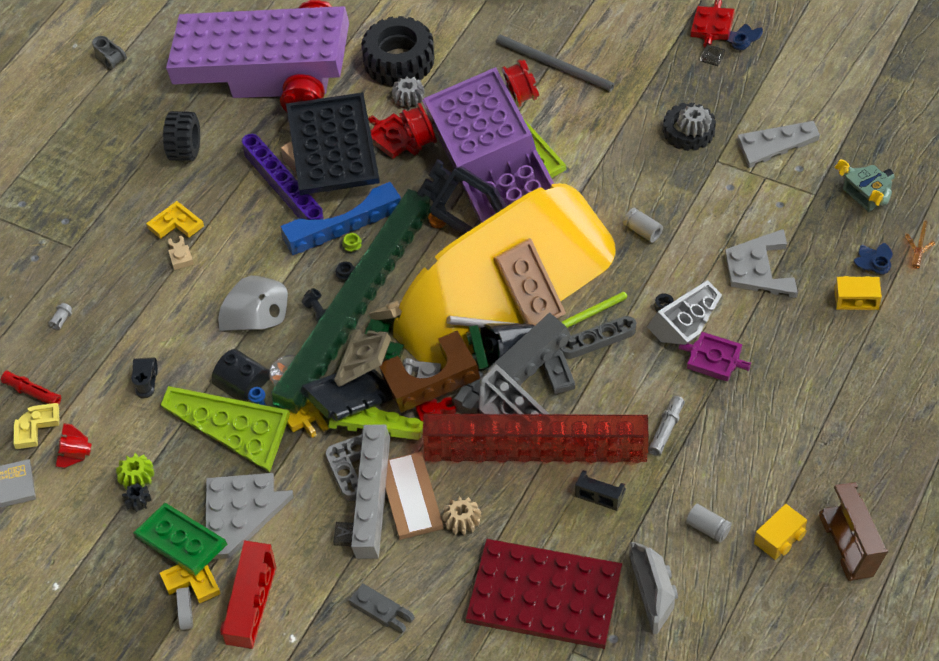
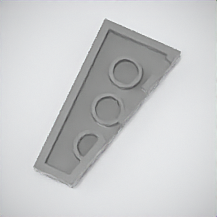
(766, 143)

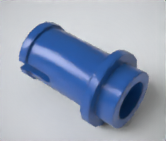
(257, 396)

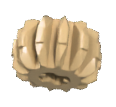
(461, 515)

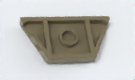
(362, 355)

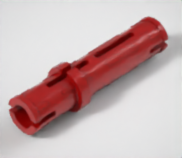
(25, 386)

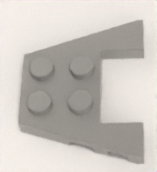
(750, 266)

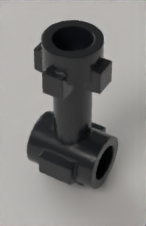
(311, 301)

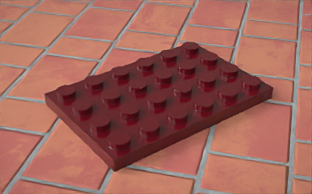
(544, 593)

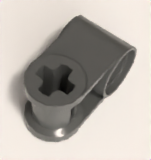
(108, 52)

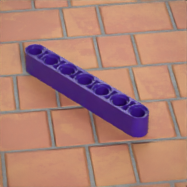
(280, 178)

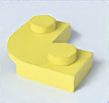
(27, 426)

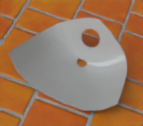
(245, 310)

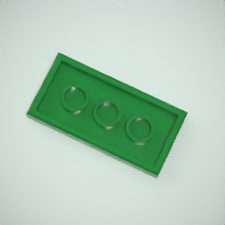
(180, 538)

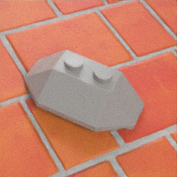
(504, 396)
(654, 584)

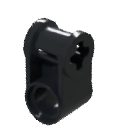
(144, 376)

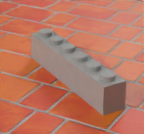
(371, 492)

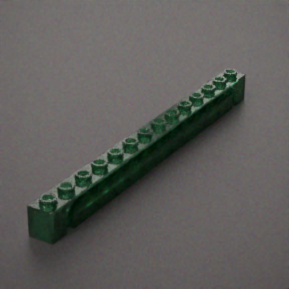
(351, 301)

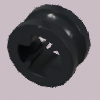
(661, 299)

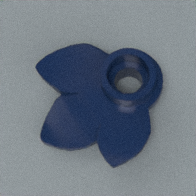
(744, 36)
(875, 260)

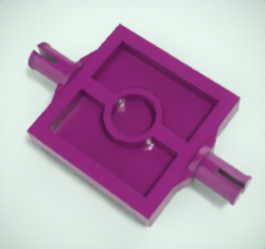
(715, 356)

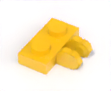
(304, 417)

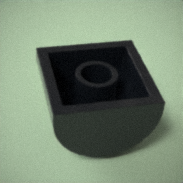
(238, 374)

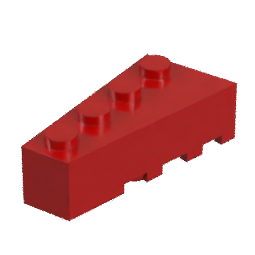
(249, 594)

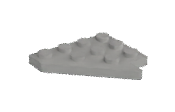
(241, 507)

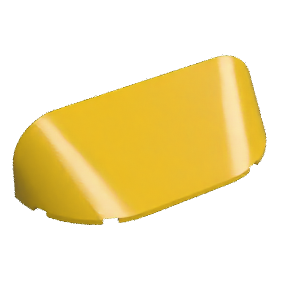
(469, 284)

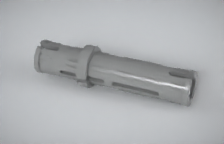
(669, 419)

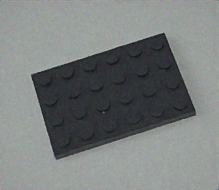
(332, 143)

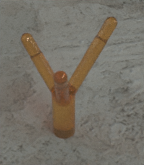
(918, 251)

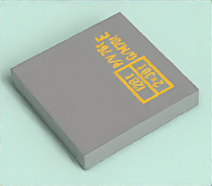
(16, 483)

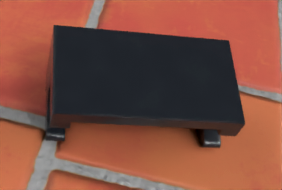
(599, 492)

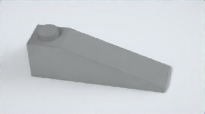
(686, 316)

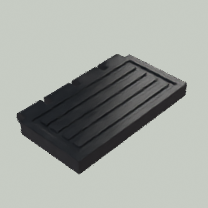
(348, 399)

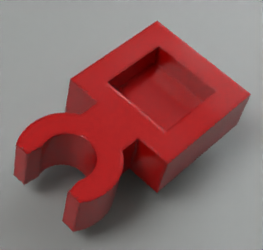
(433, 407)

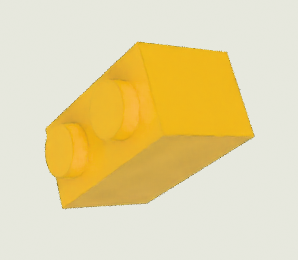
(857, 293)
(781, 532)

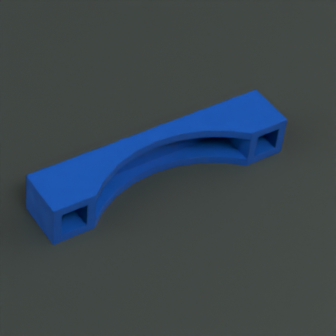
(305, 234)

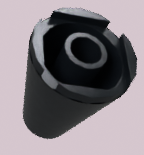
(500, 337)

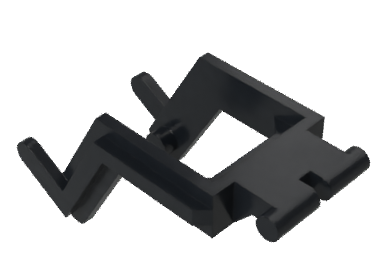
(443, 187)

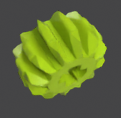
(135, 471)

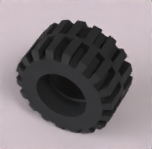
(181, 136)

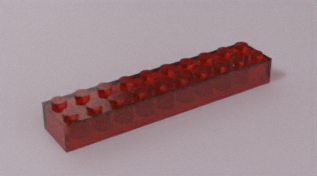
(535, 437)

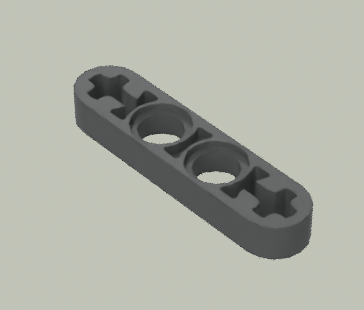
(599, 340)

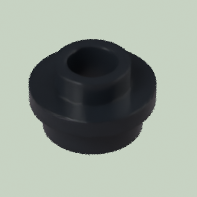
(342, 268)

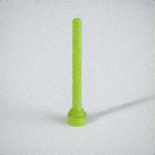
(595, 309)

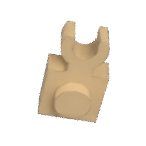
(180, 254)

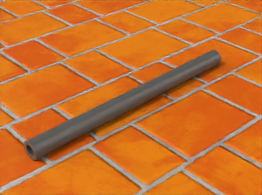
(554, 62)

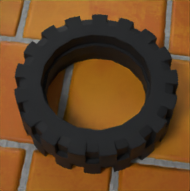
(680, 139)

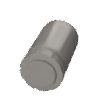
(643, 225)
(708, 523)

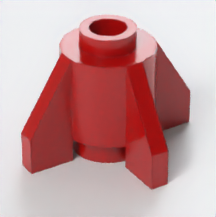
(73, 446)

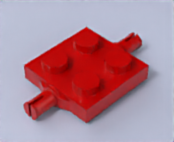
(712, 23)
(391, 136)

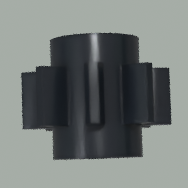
(136, 497)

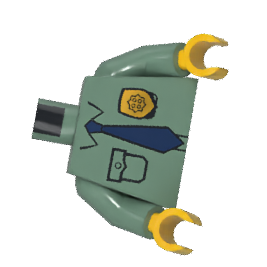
(867, 184)

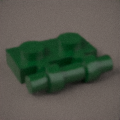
(475, 339)

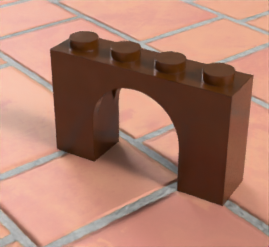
(413, 391)

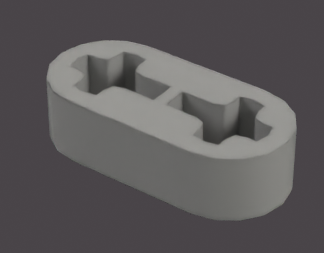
(184, 608)

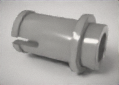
(63, 311)

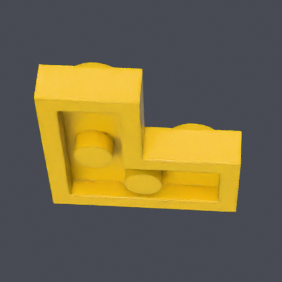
(175, 217)
(202, 584)

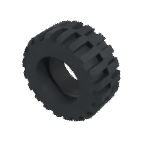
(397, 34)

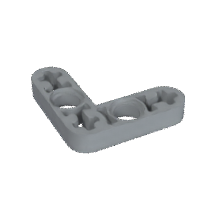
(344, 462)

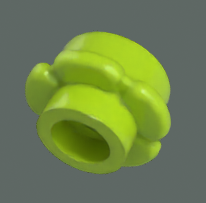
(352, 242)

